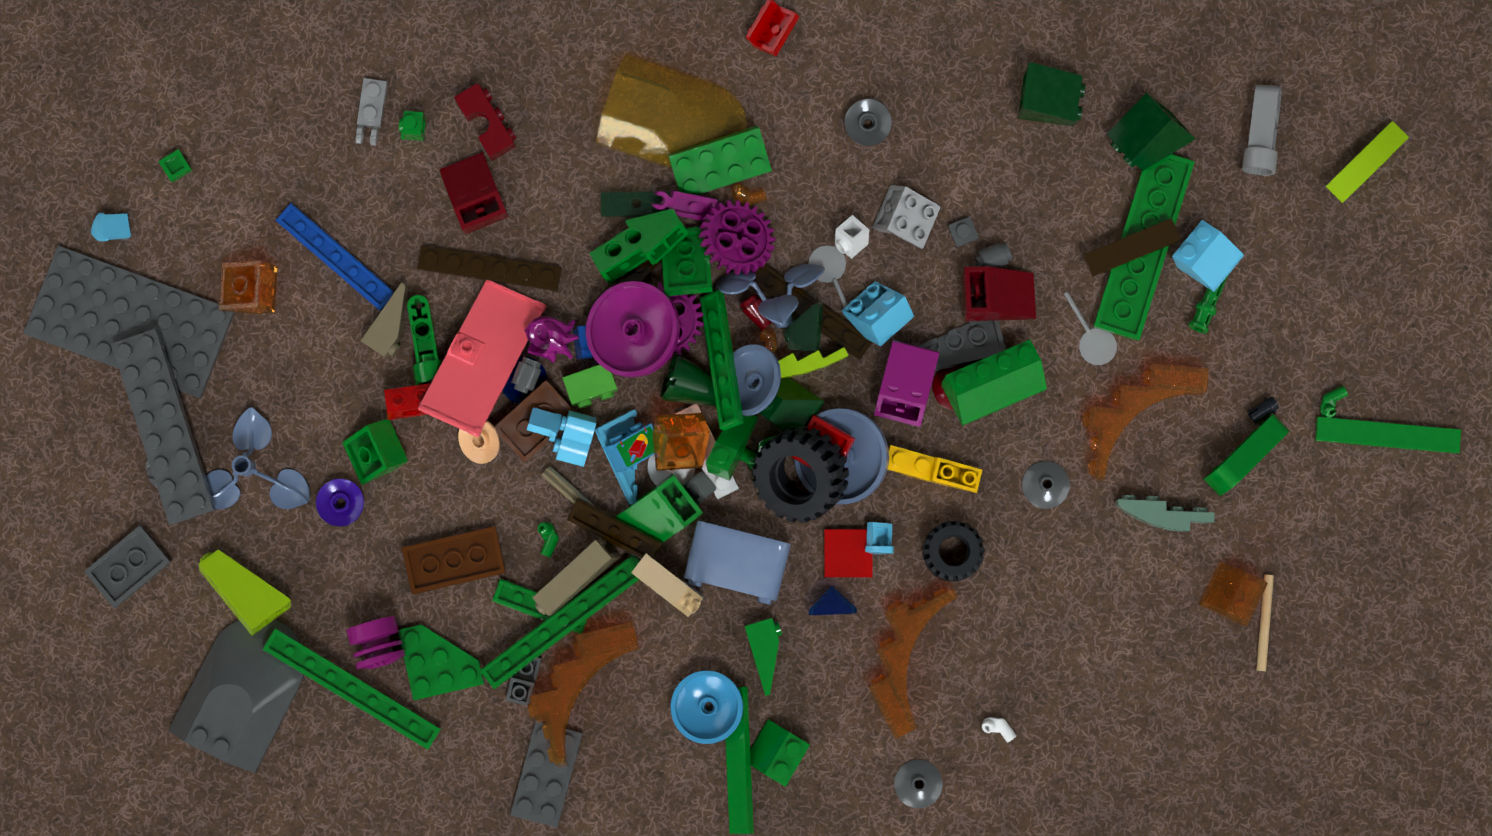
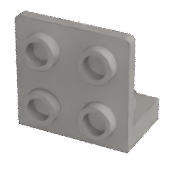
(906, 215)

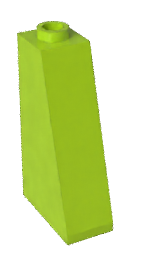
(243, 592)

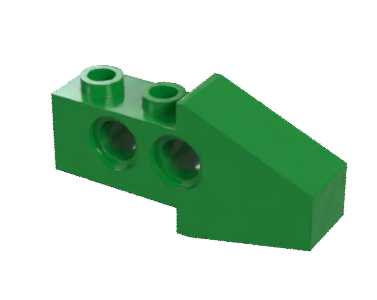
(645, 239)

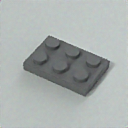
(127, 566)

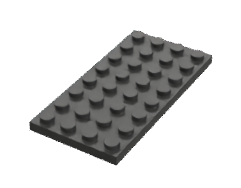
(95, 304)

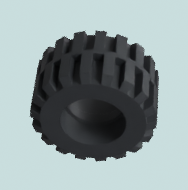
(968, 536)

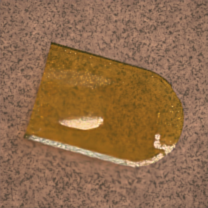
(664, 111)

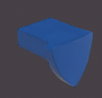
(581, 346)

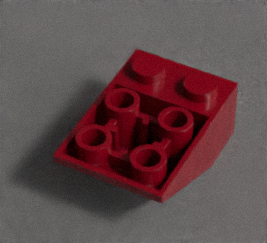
(473, 193)
(998, 294)

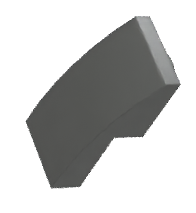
(523, 683)

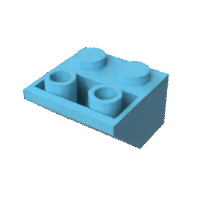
(878, 313)

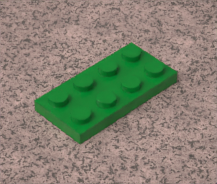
(720, 161)

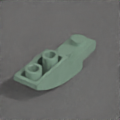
(1154, 513)

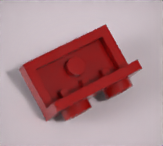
(771, 28)

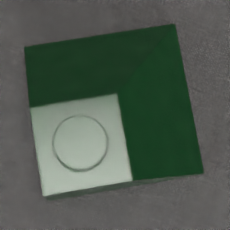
(791, 406)

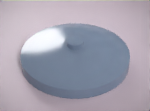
(866, 459)

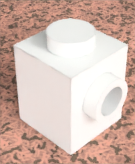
(851, 237)

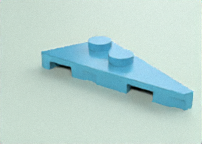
(604, 433)

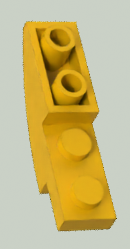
(933, 469)

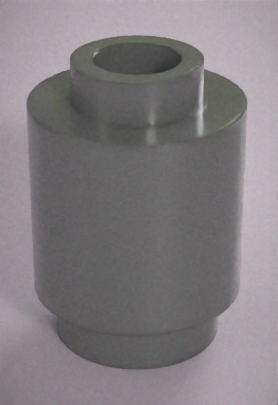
(994, 256)
(526, 375)

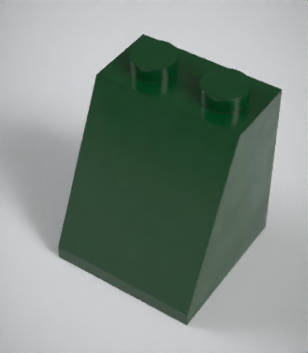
(1051, 95)
(1148, 133)

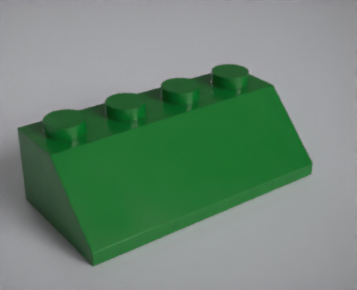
(995, 382)

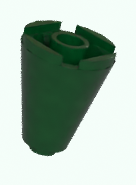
(687, 384)

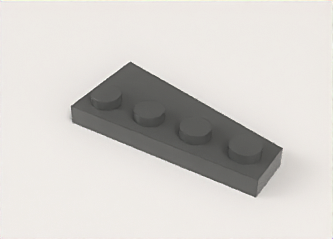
(967, 344)

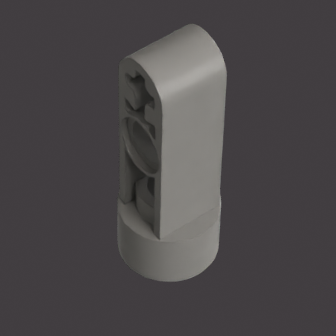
(1260, 155)

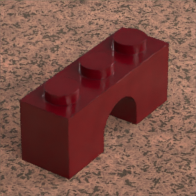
(475, 103)

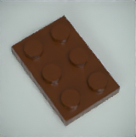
(514, 424)

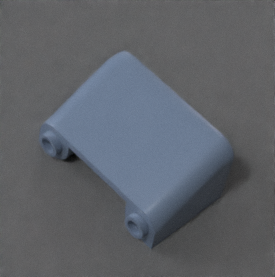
(737, 561)

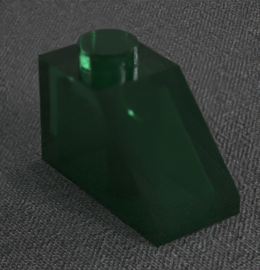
(806, 330)

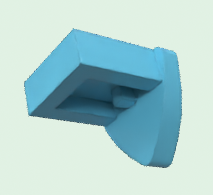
(110, 227)
(544, 423)
(879, 538)

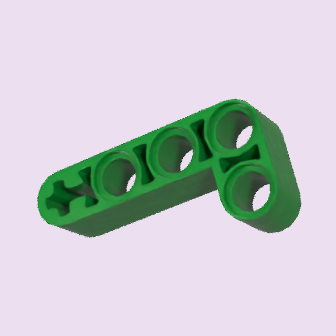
(1246, 455)

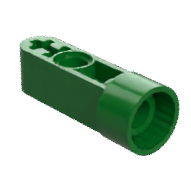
(427, 364)

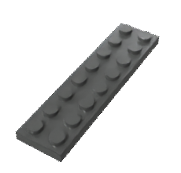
(163, 426)

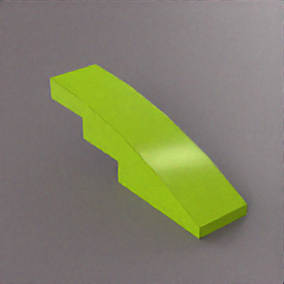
(1367, 161)
(791, 367)

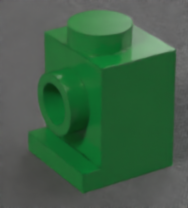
(412, 126)

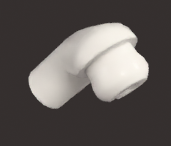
(998, 725)

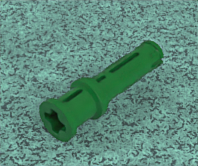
(1206, 310)

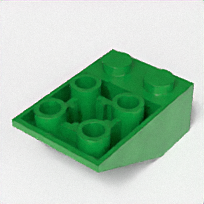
(662, 510)

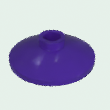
(327, 502)

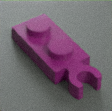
(686, 204)

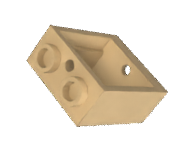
(667, 585)

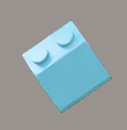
(1207, 256)

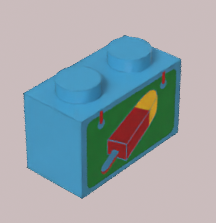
(631, 448)

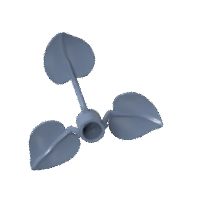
(780, 308)
(255, 432)

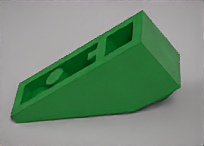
(730, 448)
(764, 646)

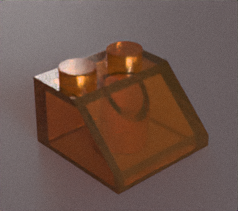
(248, 287)
(680, 441)
(1233, 594)

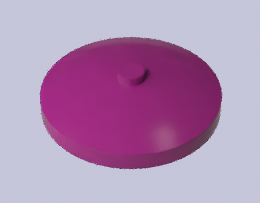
(632, 329)

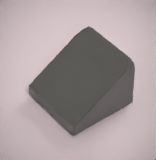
(699, 487)

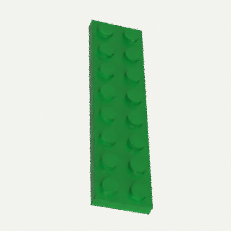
(1132, 285)

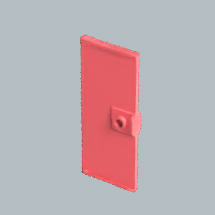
(481, 358)

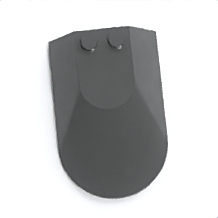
(238, 697)

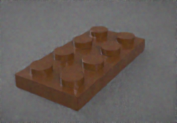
(453, 560)

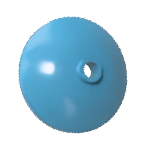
(690, 712)

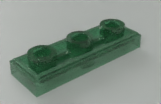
(620, 203)

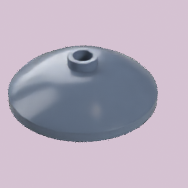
(753, 366)

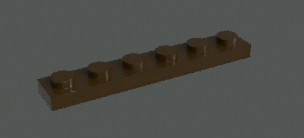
(489, 268)

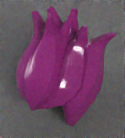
(549, 337)

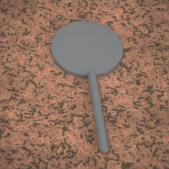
(834, 265)
(1095, 345)

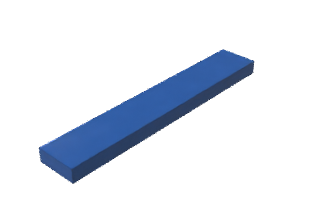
(335, 256)

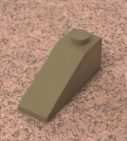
(387, 328)

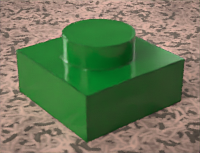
(175, 166)

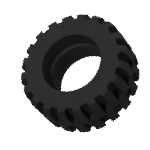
(777, 489)

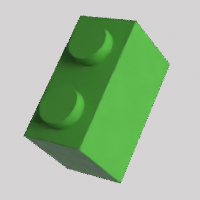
(590, 385)

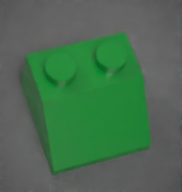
(375, 451)
(777, 752)

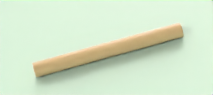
(1265, 624)

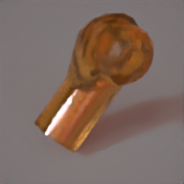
(744, 195)
(769, 338)

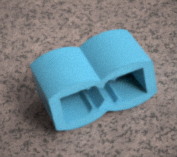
(575, 439)

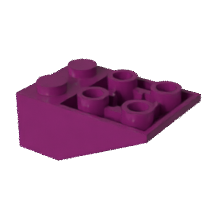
(906, 383)

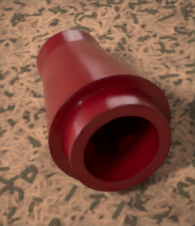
(750, 309)

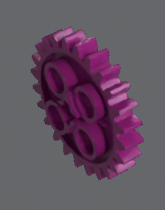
(732, 256)
(687, 320)

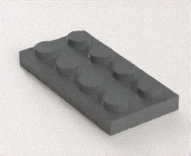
(542, 783)

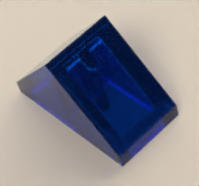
(832, 604)

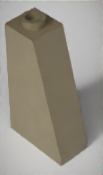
(576, 576)

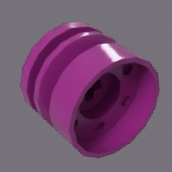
(375, 642)

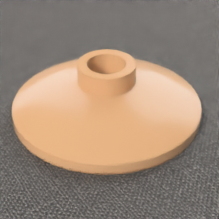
(476, 448)

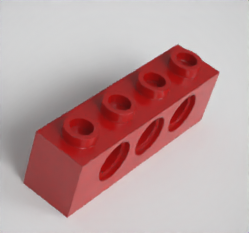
(404, 401)

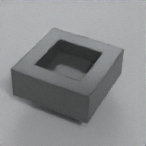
(963, 232)

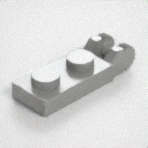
(371, 109)

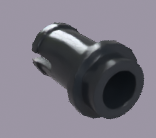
(1263, 409)

